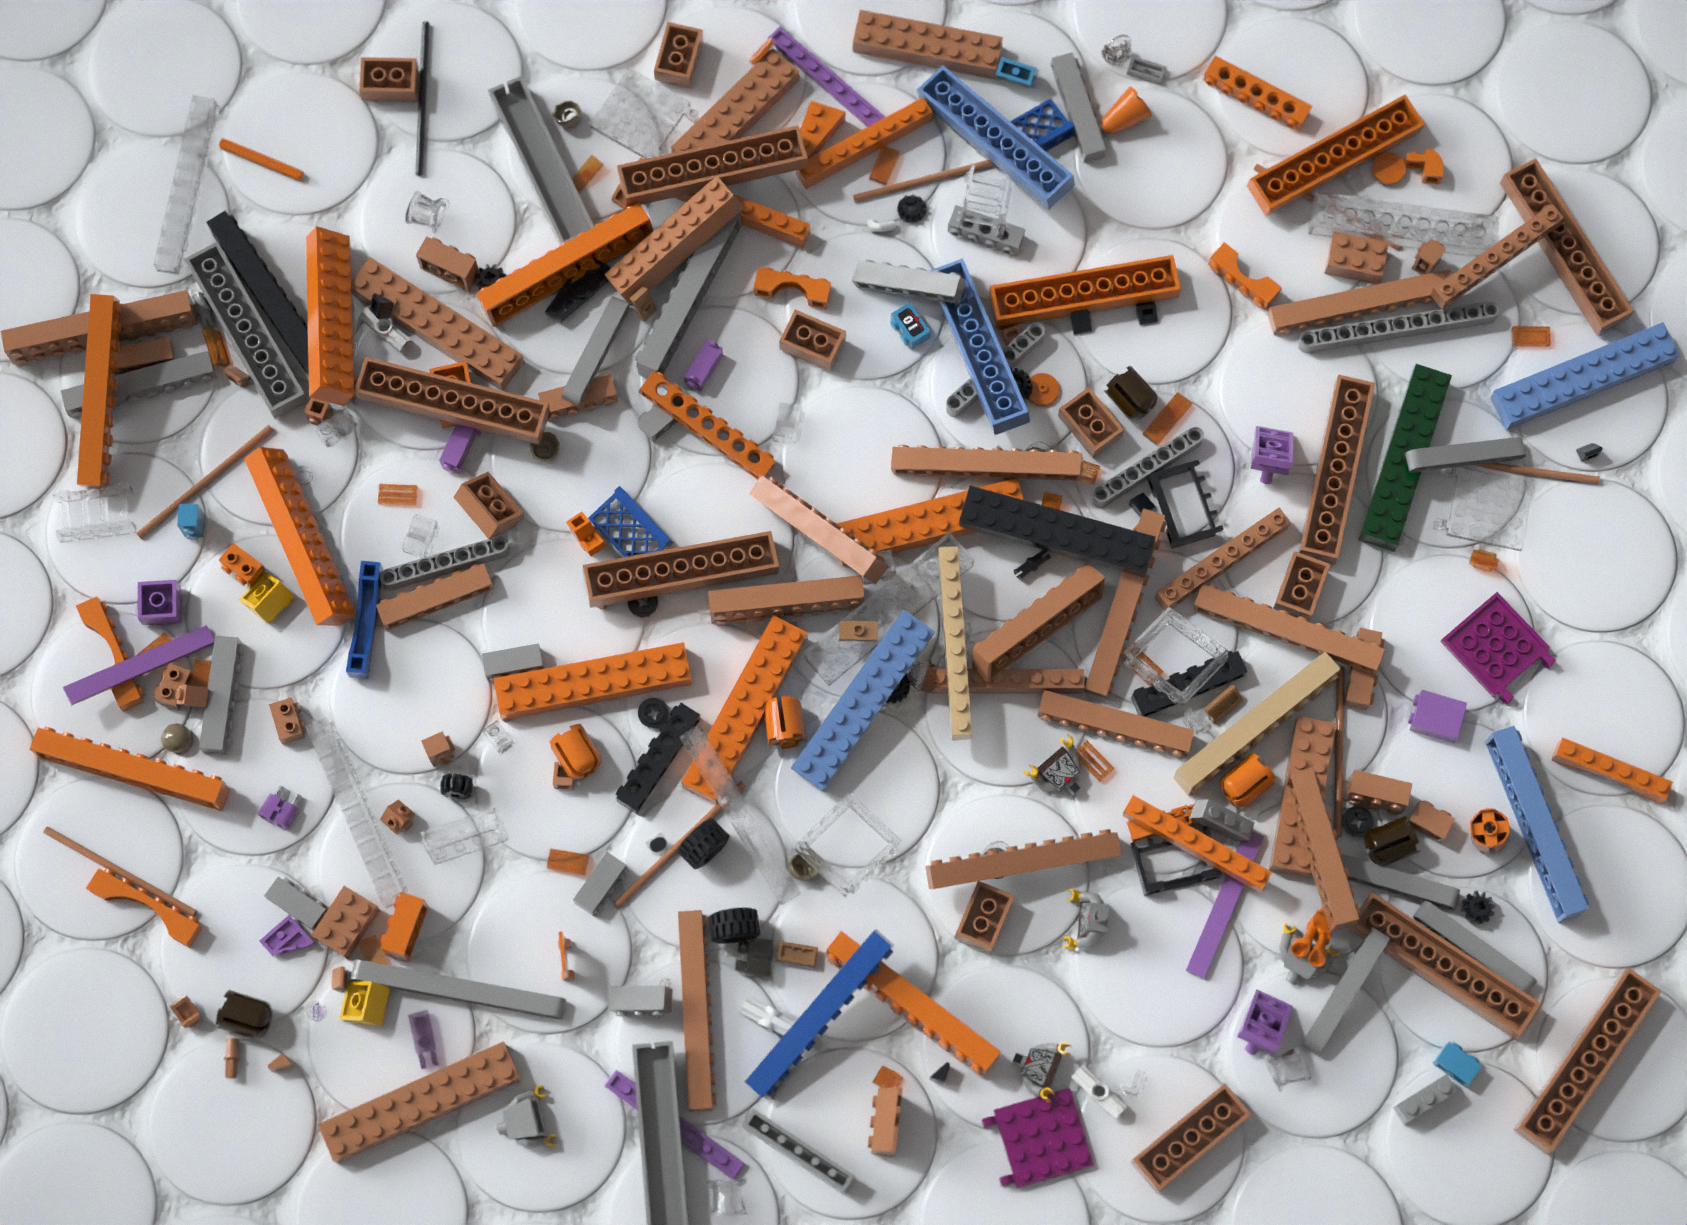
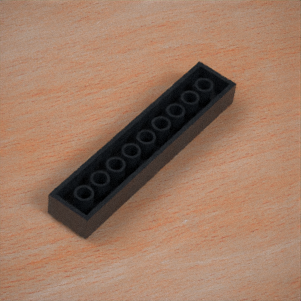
(262, 285)
(1057, 531)

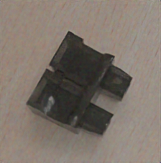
(758, 958)

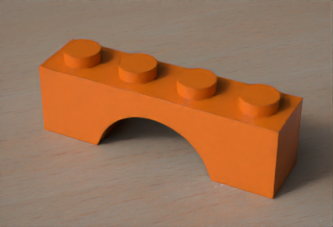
(770, 282)
(1261, 291)

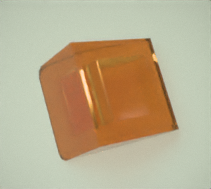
(1052, 500)
(887, 1078)

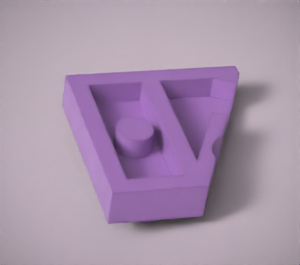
(286, 938)

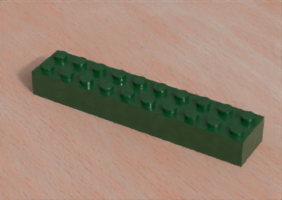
(1395, 483)

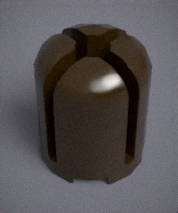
(1131, 394)
(1386, 834)
(244, 1015)

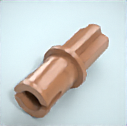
(231, 1058)

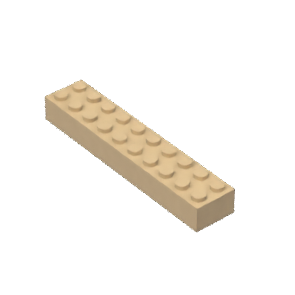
(1256, 723)

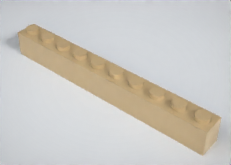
(954, 643)

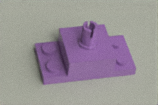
(1272, 452)
(1264, 1023)

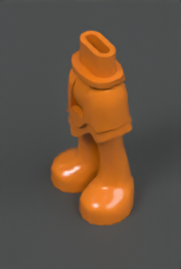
(1319, 931)

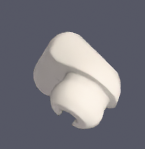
(873, 226)

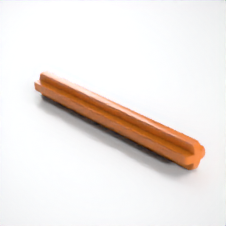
(261, 159)

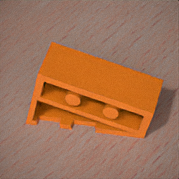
(819, 125)

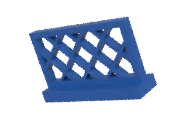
(1055, 134)
(639, 515)

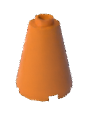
(1125, 112)

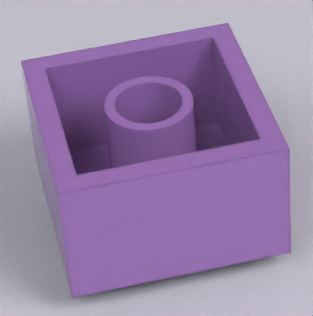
(159, 602)

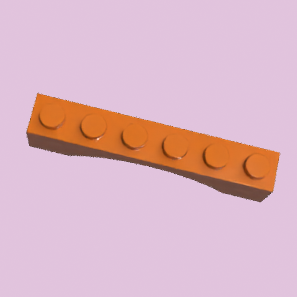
(95, 618)
(1641, 781)
(109, 888)

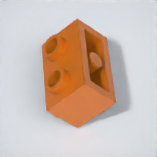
(241, 565)

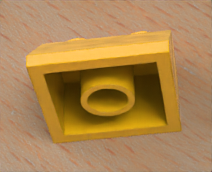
(267, 598)
(365, 1003)

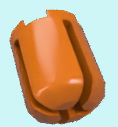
(793, 722)
(576, 752)
(1246, 781)
(1500, 826)

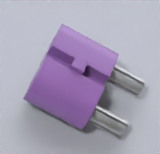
(278, 811)

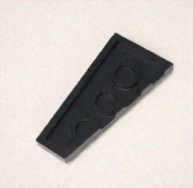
(578, 292)

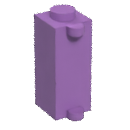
(703, 365)
(458, 448)

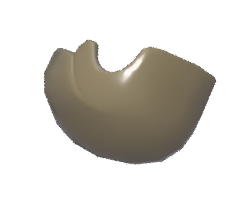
(567, 114)
(547, 449)
(177, 738)
(801, 869)

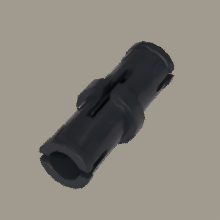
(1031, 564)

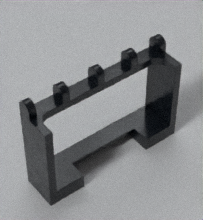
(1171, 531)
(1161, 886)

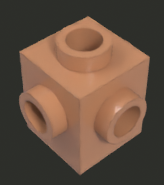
(315, 407)
(398, 817)

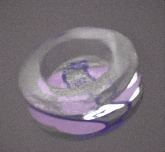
(316, 1011)

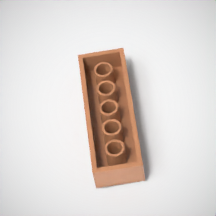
(1190, 1138)

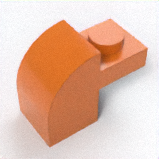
(1429, 162)
(585, 534)

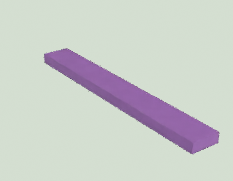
(825, 77)
(138, 665)
(1221, 912)
(690, 1135)

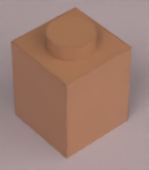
(192, 696)

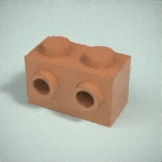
(1428, 257)
(171, 679)
(287, 720)
(439, 749)
(1431, 821)

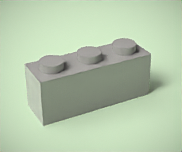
(656, 421)
(512, 661)
(1222, 820)
(600, 884)
(296, 902)
(640, 1000)
(1425, 1099)

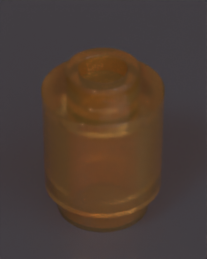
(1484, 560)

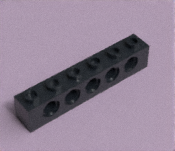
(1146, 707)
(635, 801)

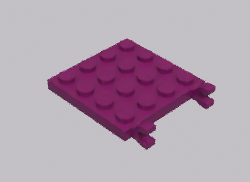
(1496, 646)
(1041, 1138)

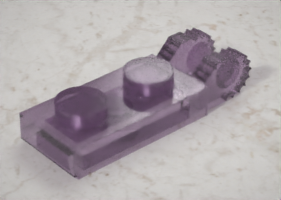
(423, 1036)

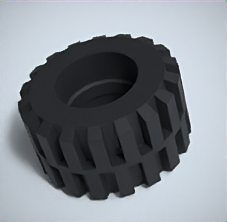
(703, 843)
(734, 925)

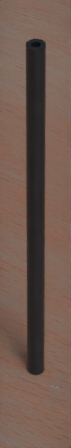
(422, 98)

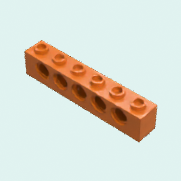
(1253, 84)

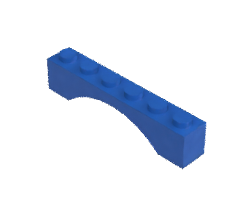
(362, 642)

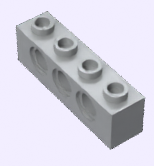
(1009, 246)

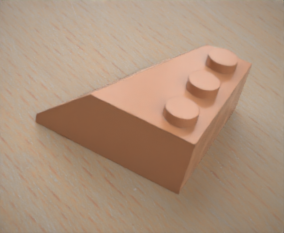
(885, 1121)

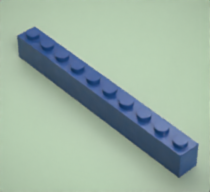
(819, 1013)

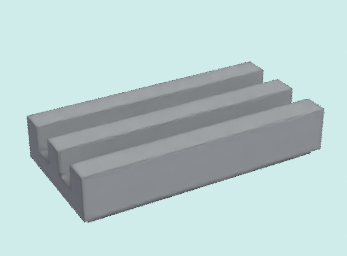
(1139, 72)

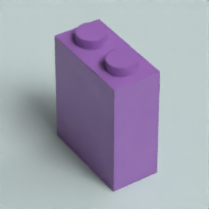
(1437, 716)

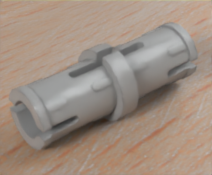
(203, 310)

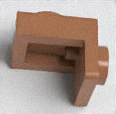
(186, 1011)

